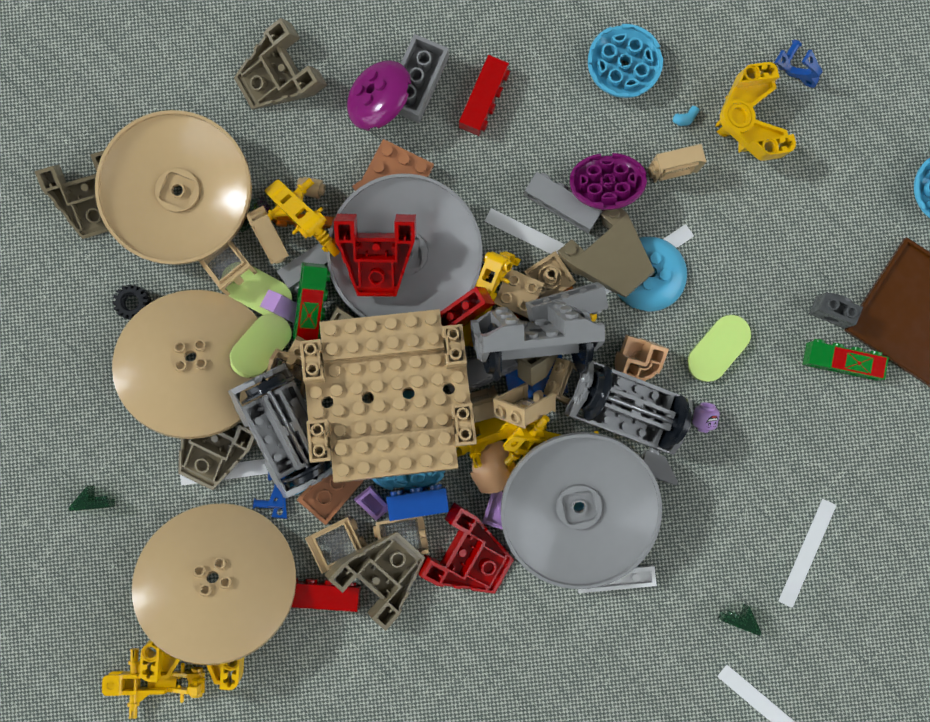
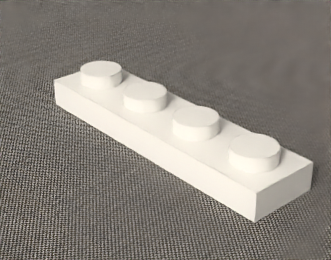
(639, 577)

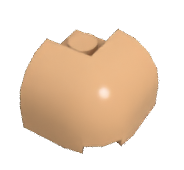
(640, 358)
(494, 472)

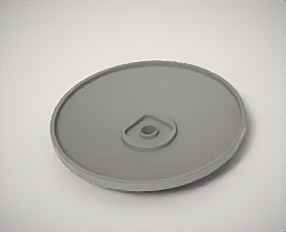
(445, 250)
(590, 544)

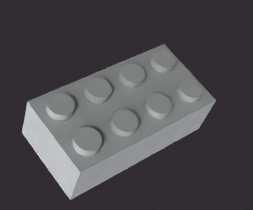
(425, 64)

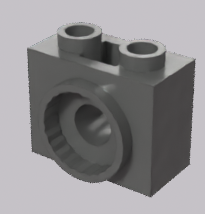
(836, 310)

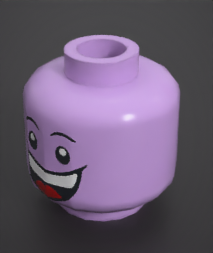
(706, 417)

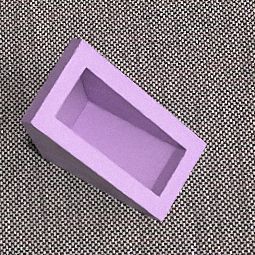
(279, 305)
(372, 502)

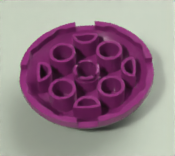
(378, 94)
(608, 181)

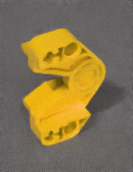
(740, 118)
(164, 665)

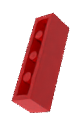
(483, 95)
(467, 307)
(326, 596)

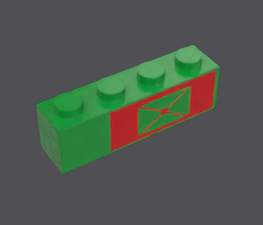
(310, 301)
(845, 360)

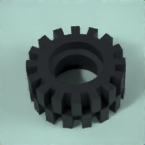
(122, 296)

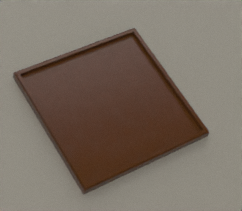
(898, 312)

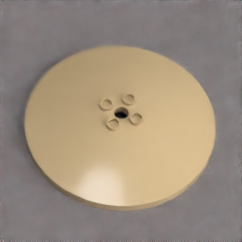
(139, 180)
(158, 381)
(219, 619)

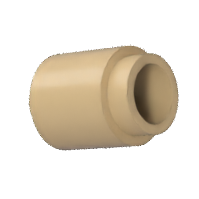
(315, 190)

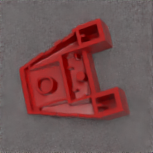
(375, 259)
(473, 558)

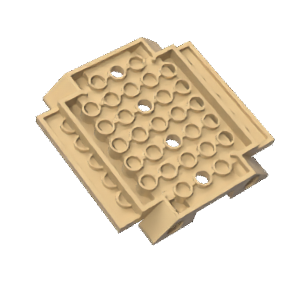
(384, 359)

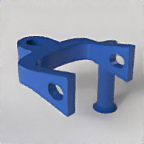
(809, 76)
(276, 505)

